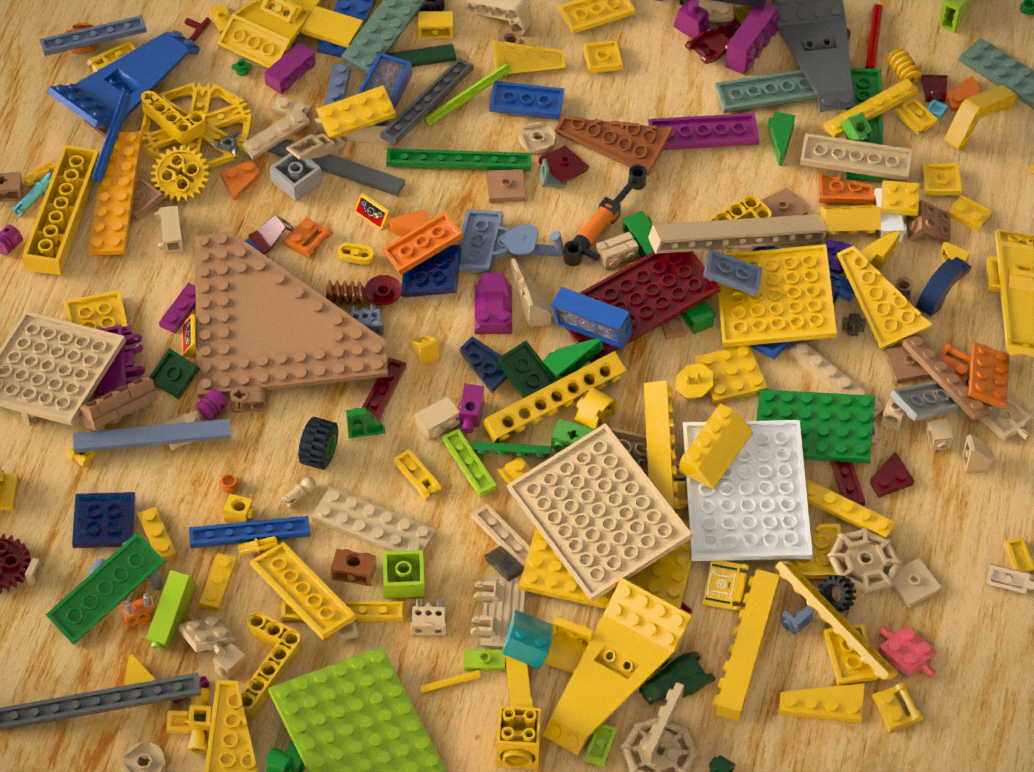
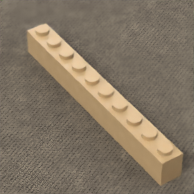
(737, 233)

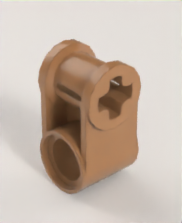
(904, 286)
(250, 399)

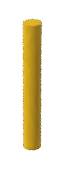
(449, 681)

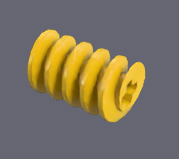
(904, 65)

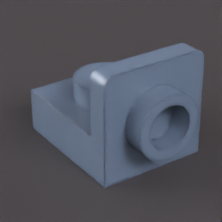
(798, 621)

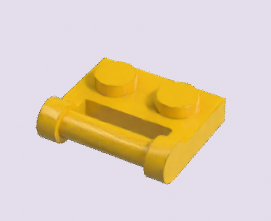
(892, 712)

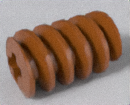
(345, 292)

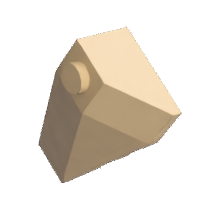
(533, 301)

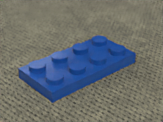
(526, 100)

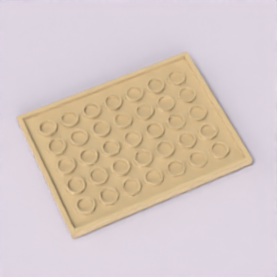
(599, 512)

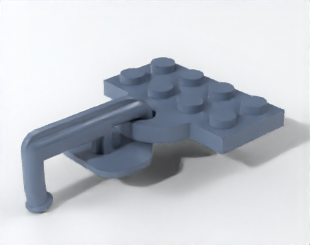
(488, 240)

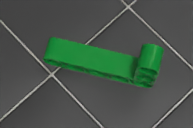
(284, 761)

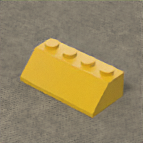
(715, 447)

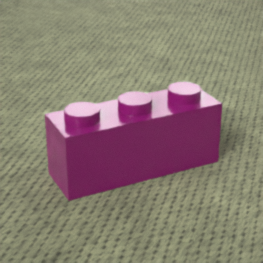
(290, 68)

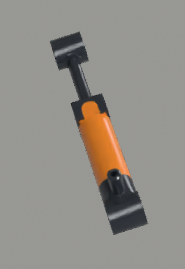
(607, 213)

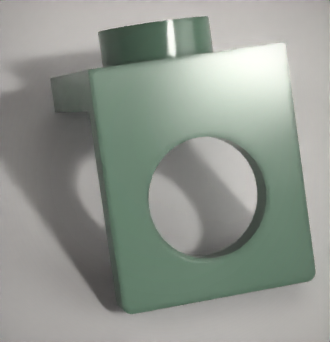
(547, 178)

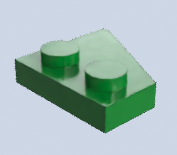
(363, 423)

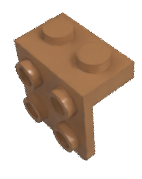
(929, 221)

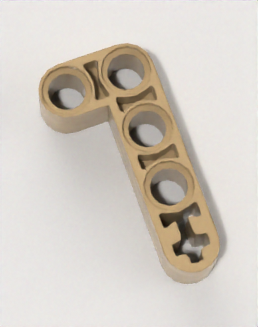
(514, 11)

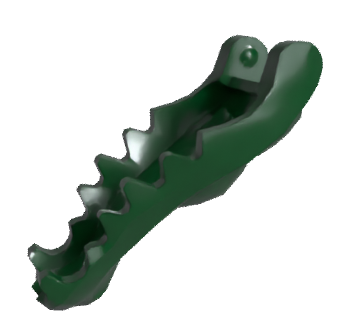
(682, 670)

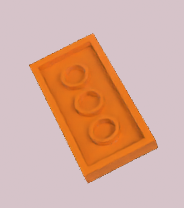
(422, 243)
(989, 375)

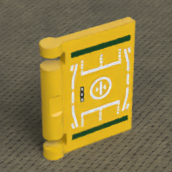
(725, 585)

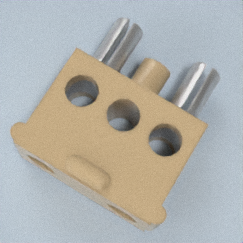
(428, 619)

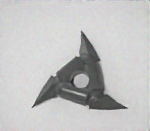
(223, 144)

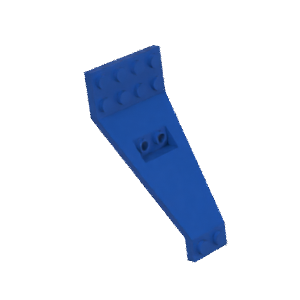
(136, 72)

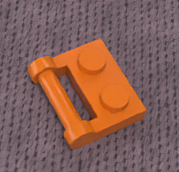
(304, 234)
(959, 368)

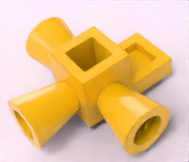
(193, 722)

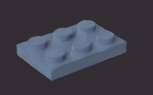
(732, 272)

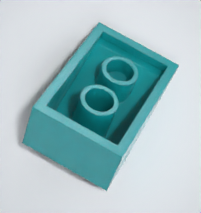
(528, 639)

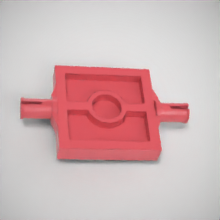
(907, 651)

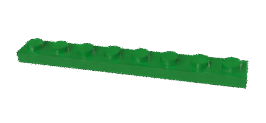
(458, 159)

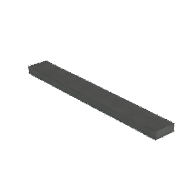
(426, 101)
(350, 170)

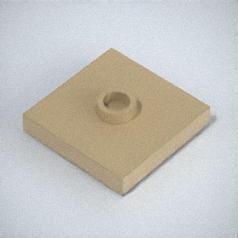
(915, 583)

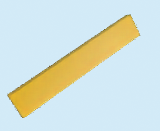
(364, 611)

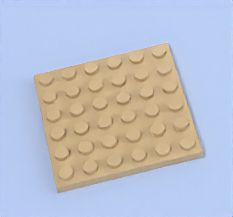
(53, 366)

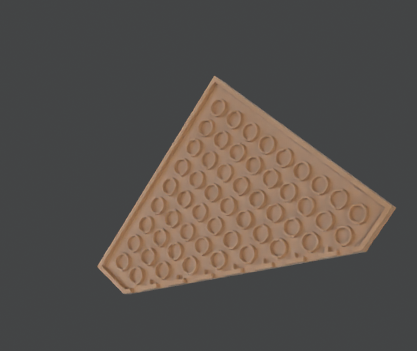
(270, 326)

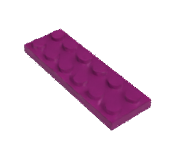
(709, 130)

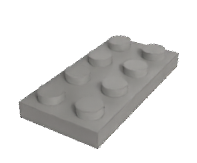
(924, 400)

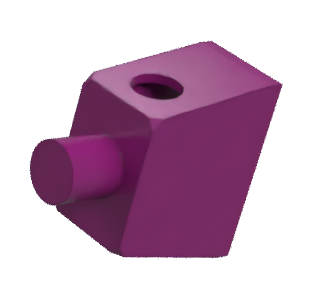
(691, 19)
(471, 407)

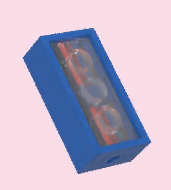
(390, 72)
(592, 318)

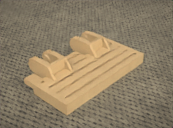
(498, 615)

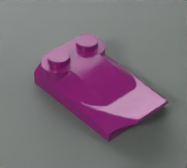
(493, 304)

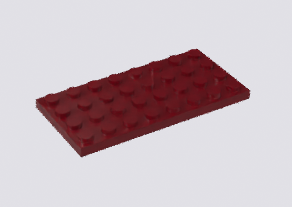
(652, 292)

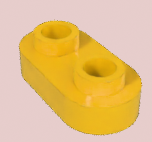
(357, 253)

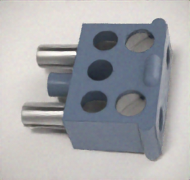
(369, 318)

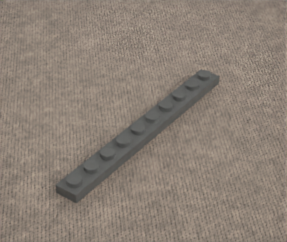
(100, 701)

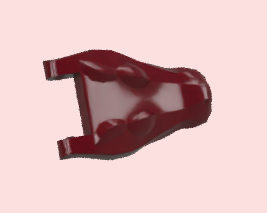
(713, 42)

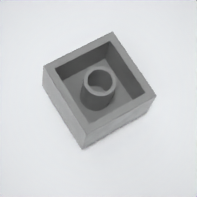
(295, 175)

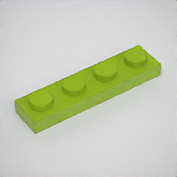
(469, 463)

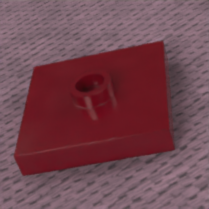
(564, 164)

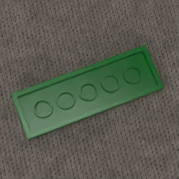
(105, 588)

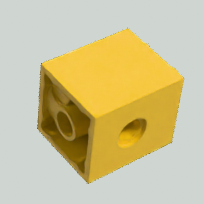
(518, 737)

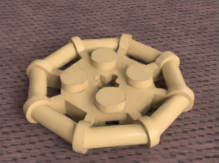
(863, 570)
(670, 744)

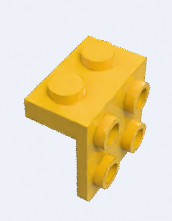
(567, 644)

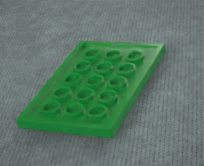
(830, 423)

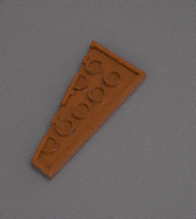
(617, 140)

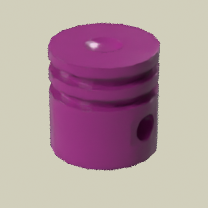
(9, 239)
(212, 404)

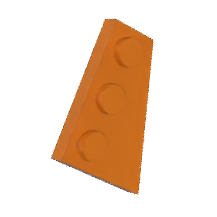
(840, 191)

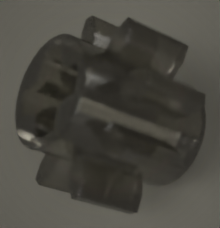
(853, 324)

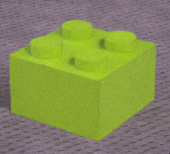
(403, 574)

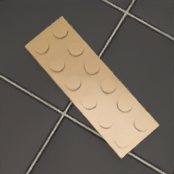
(856, 157)
(371, 523)

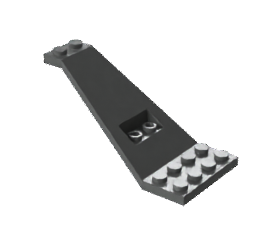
(823, 65)

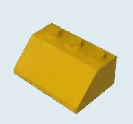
(851, 218)

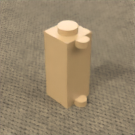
(170, 229)

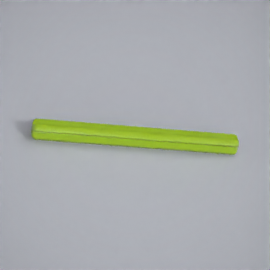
(467, 94)

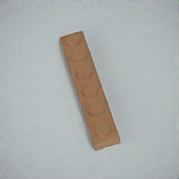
(945, 377)

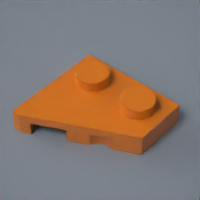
(960, 93)
(240, 177)

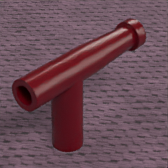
(200, 27)

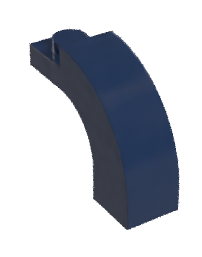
(940, 284)

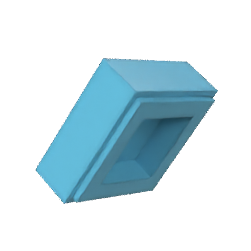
(937, 109)

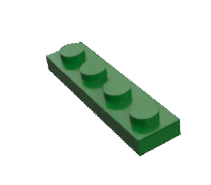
(504, 448)

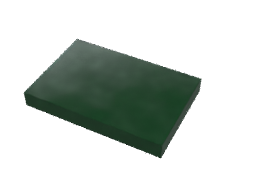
(525, 369)

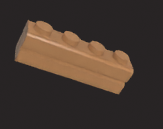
(118, 403)

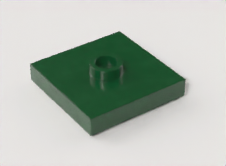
(174, 373)

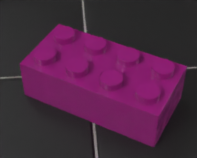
(752, 37)

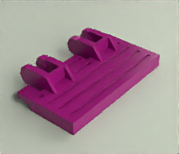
(118, 373)

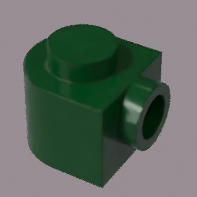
(721, 764)

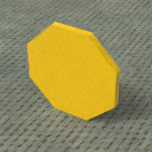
(694, 381)

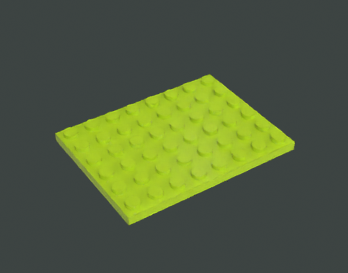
(355, 719)

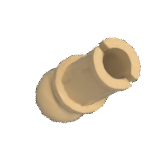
(307, 485)

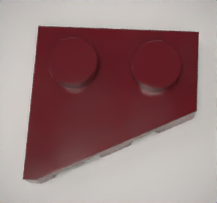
(891, 477)

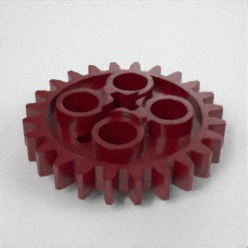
(15, 554)

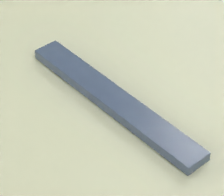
(151, 435)

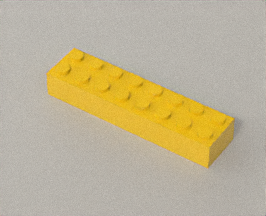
(61, 211)

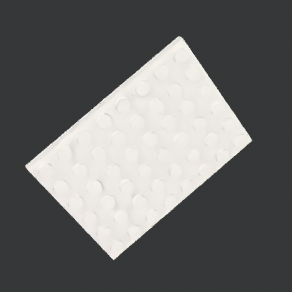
(759, 501)

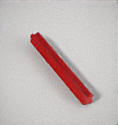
(874, 36)

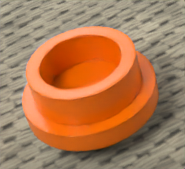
(229, 483)

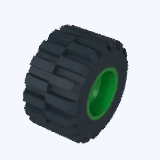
(318, 443)

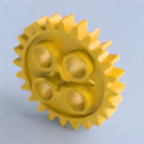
(190, 161)

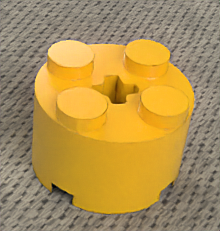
(595, 409)

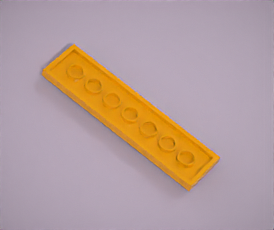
(116, 197)

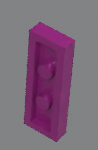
(179, 309)

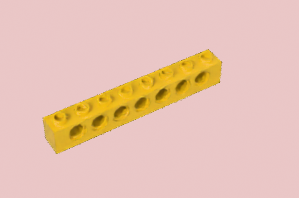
(494, 423)

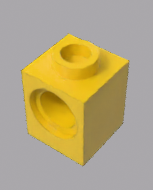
(237, 503)

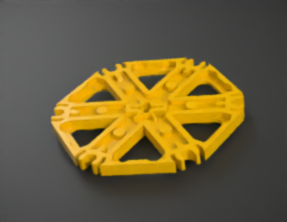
(214, 121)

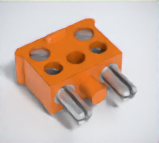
(139, 612)

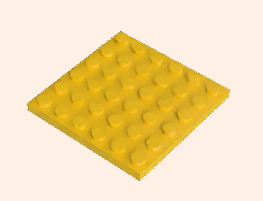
(790, 303)

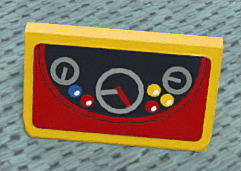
(372, 211)
(189, 337)

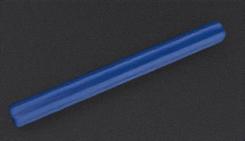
(111, 137)

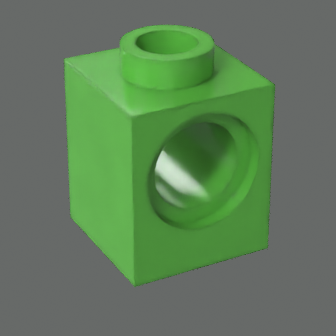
(850, 129)

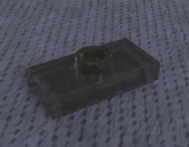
(504, 563)

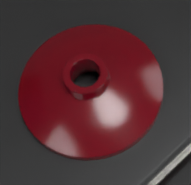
(383, 290)

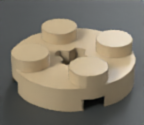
(534, 146)
(146, 752)

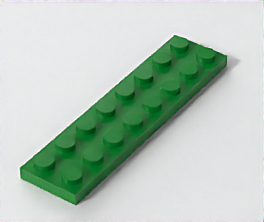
(865, 85)

